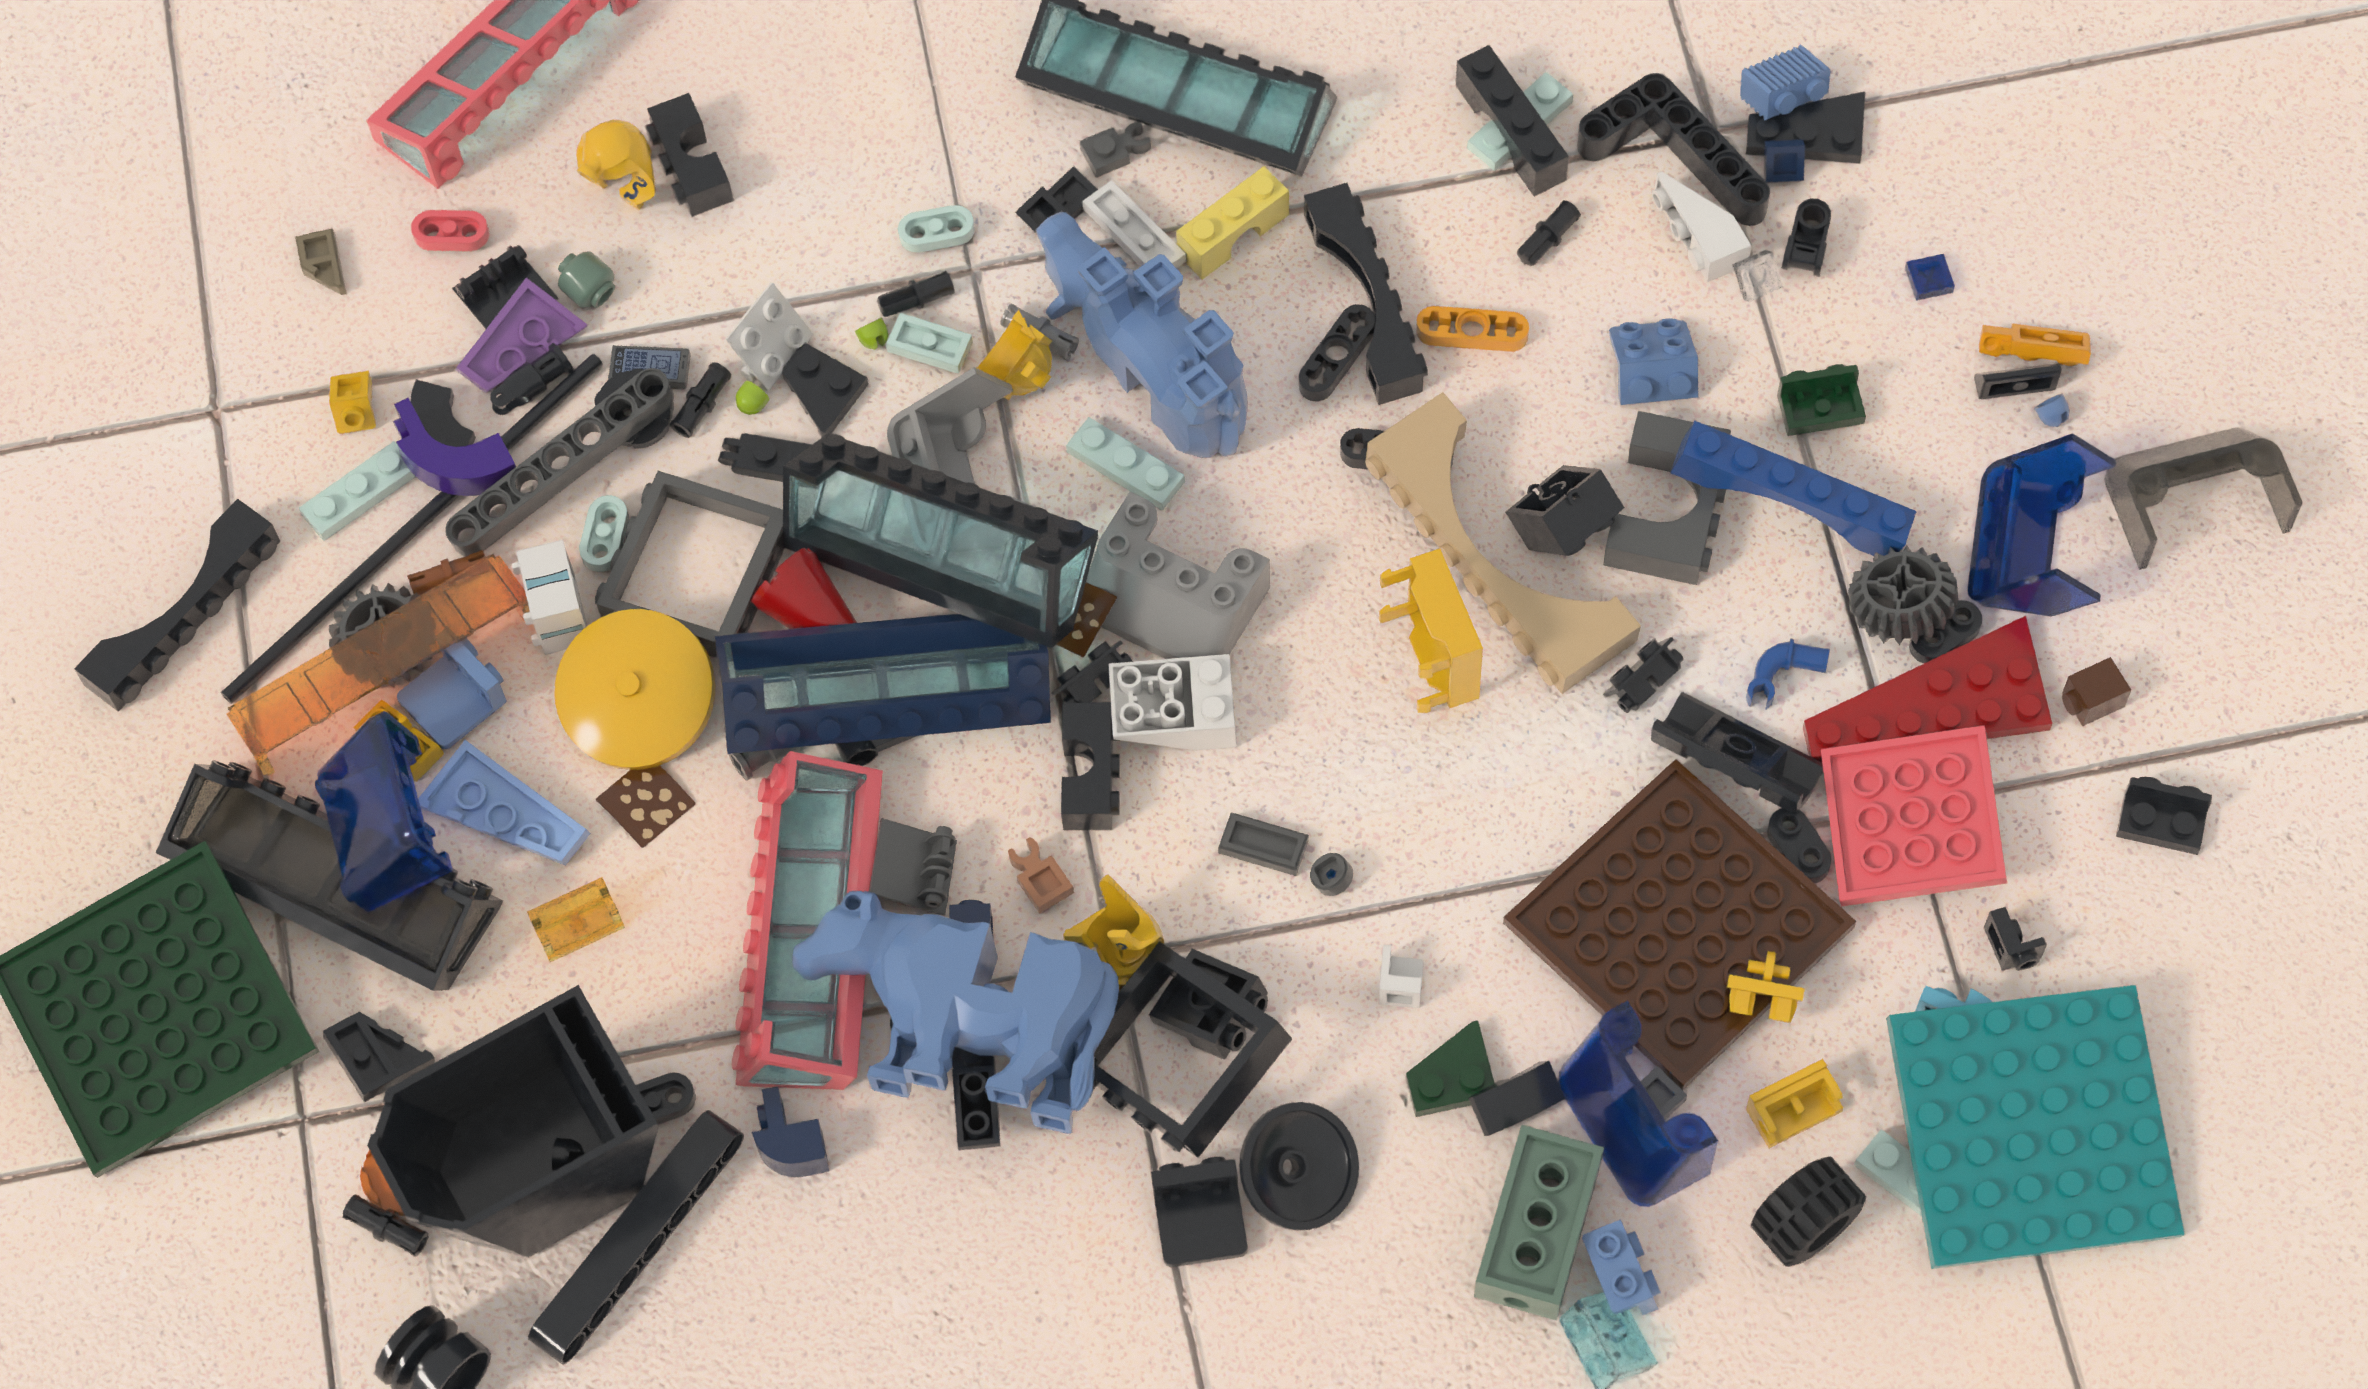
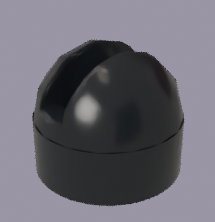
(562, 1150)

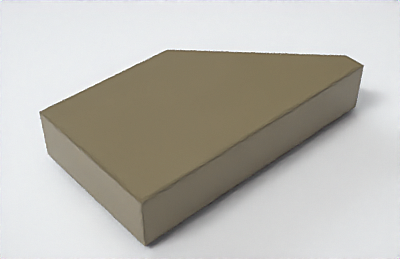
(321, 259)

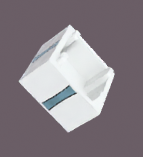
(550, 595)

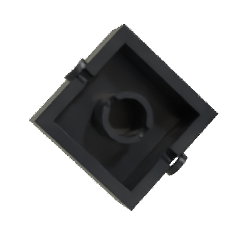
(1566, 510)

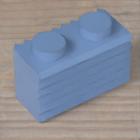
(1784, 82)

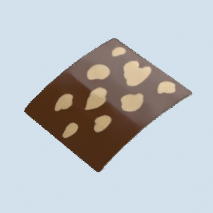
(1090, 617)
(645, 803)

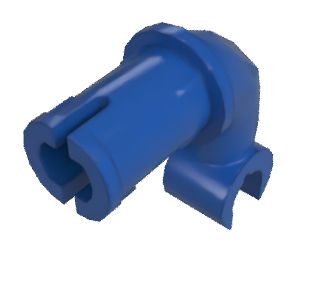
(1784, 656)

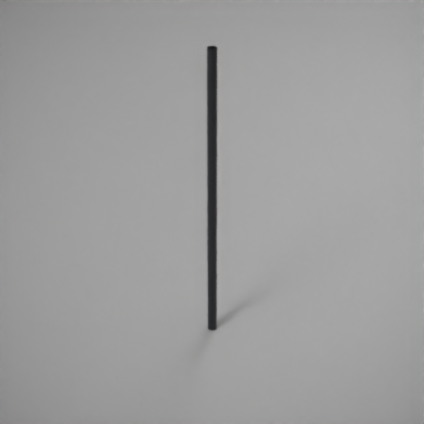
(399, 539)

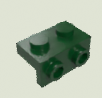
(1820, 399)

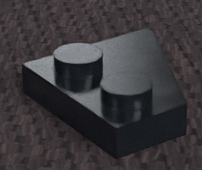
(823, 386)
(373, 1055)

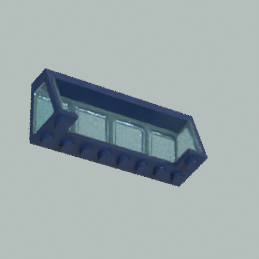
(877, 682)

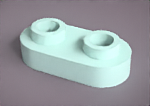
(936, 227)
(603, 536)

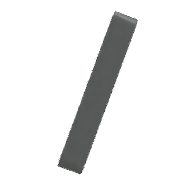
(568, 444)

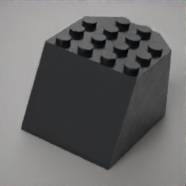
(478, 1131)

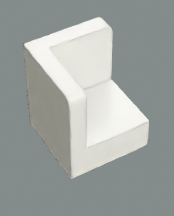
(1400, 980)

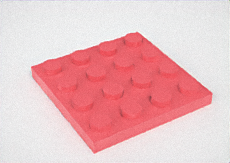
(1913, 816)

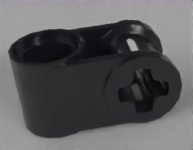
(1807, 242)

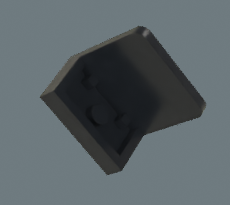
(1199, 1212)

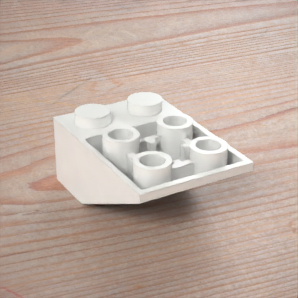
(1174, 702)

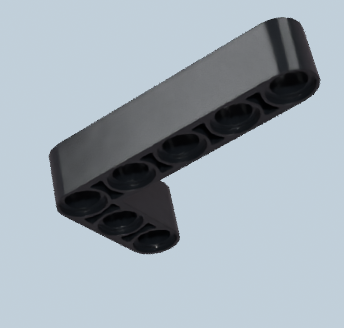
(1681, 140)

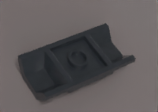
(1739, 751)

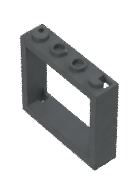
(761, 566)

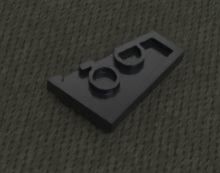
(1827, 126)

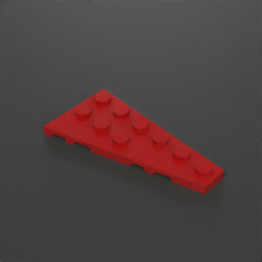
(1977, 684)

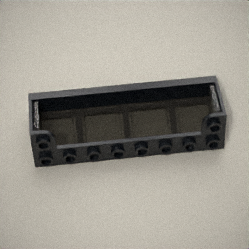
(286, 861)

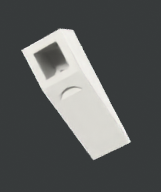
(1706, 229)

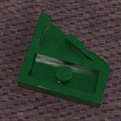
(1450, 1073)

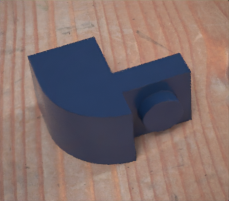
(790, 1148)

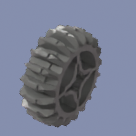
(1903, 595)
(368, 610)

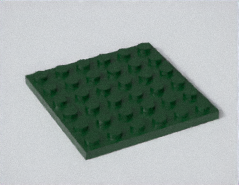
(152, 1009)

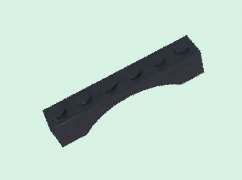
(1339, 230)
(124, 663)

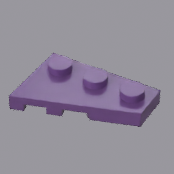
(518, 335)

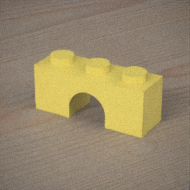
(1254, 203)

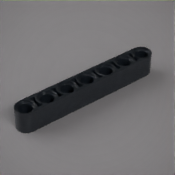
(635, 1237)

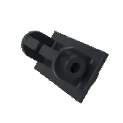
(1632, 683)
(1079, 684)

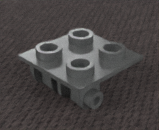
(913, 866)

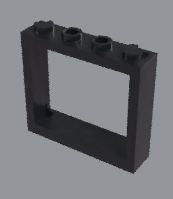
(1233, 1084)

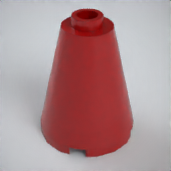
(802, 594)

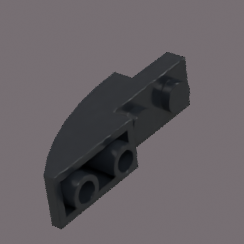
(975, 1115)

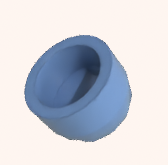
(2053, 410)

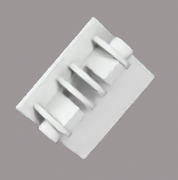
(768, 337)

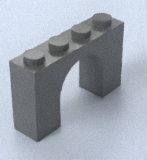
(1670, 548)

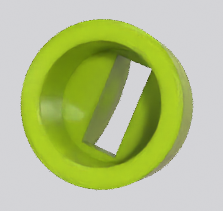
(873, 333)
(751, 398)

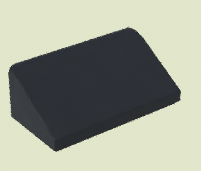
(2017, 381)

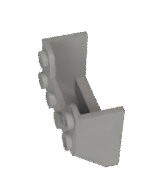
(1167, 600)

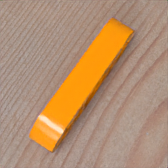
(1483, 341)

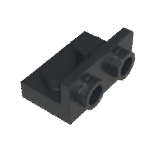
(2163, 814)

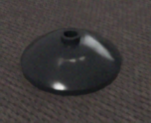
(1321, 1161)

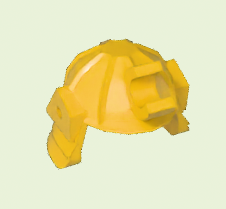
(1020, 357)

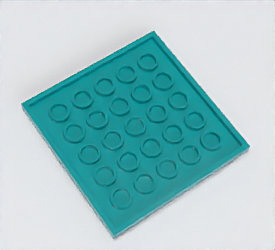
(2034, 1126)

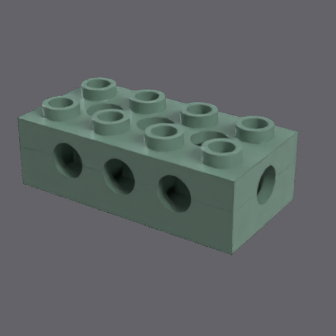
(1524, 1197)

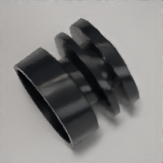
(431, 1354)

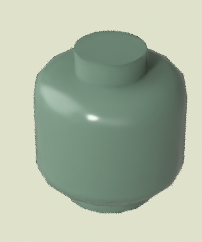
(586, 279)

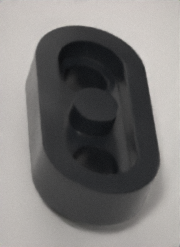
(1953, 636)
(1799, 843)
(658, 1090)

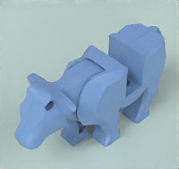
(1150, 339)
(940, 998)

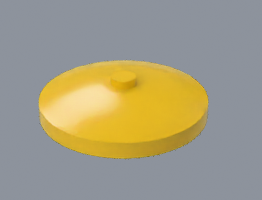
(635, 689)

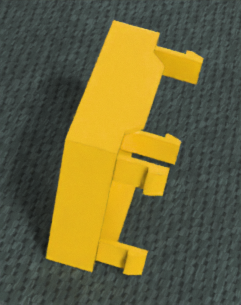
(1442, 630)

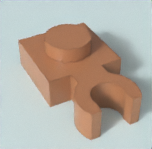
(1041, 880)

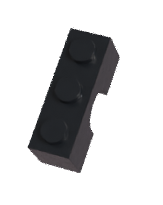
(699, 180)
(1089, 798)

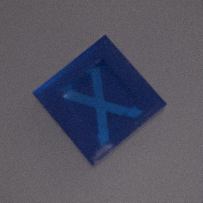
(1929, 277)

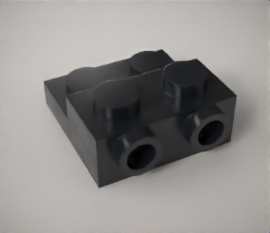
(1199, 1020)

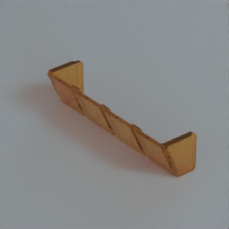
(375, 656)

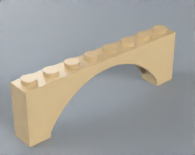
(1559, 634)

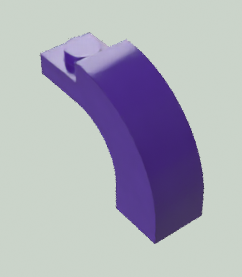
(449, 468)

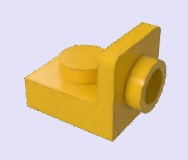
(351, 402)

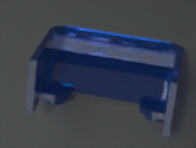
(2019, 524)

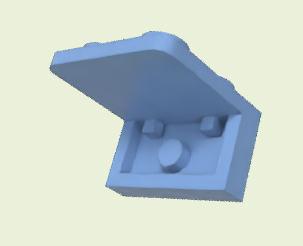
(1655, 361)
(453, 694)

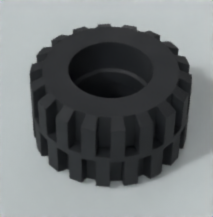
(1808, 1211)

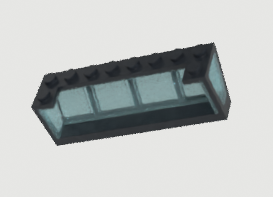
(1176, 85)
(937, 538)

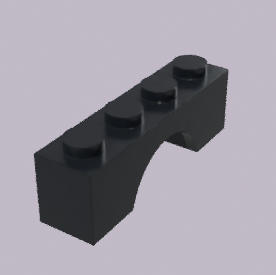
(1532, 145)

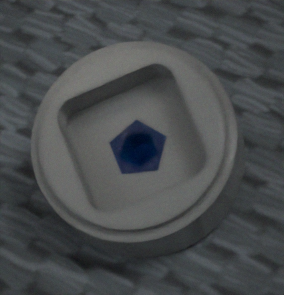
(1331, 874)

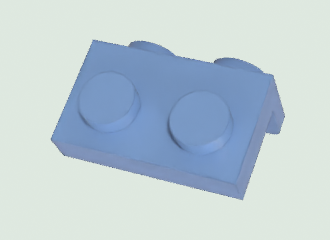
(1619, 1270)

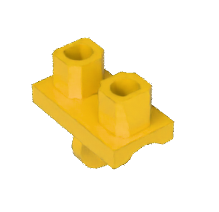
(1783, 996)

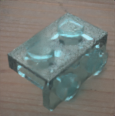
(1606, 1342)

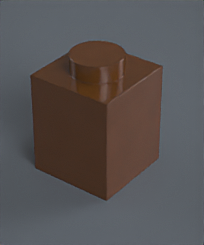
(2095, 692)

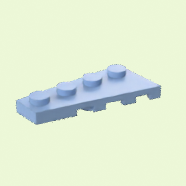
(495, 802)

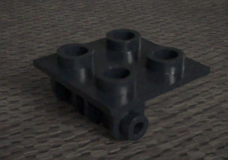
(496, 282)

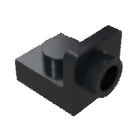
(2006, 941)

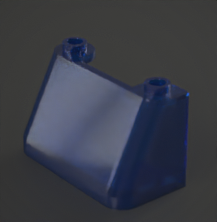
(378, 816)
(1640, 1148)

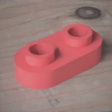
(451, 229)

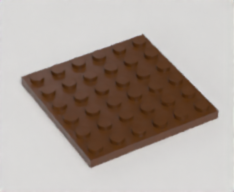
(1669, 909)

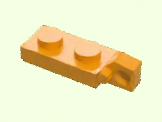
(2035, 343)

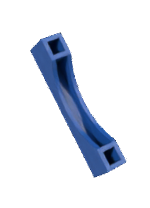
(1733, 464)

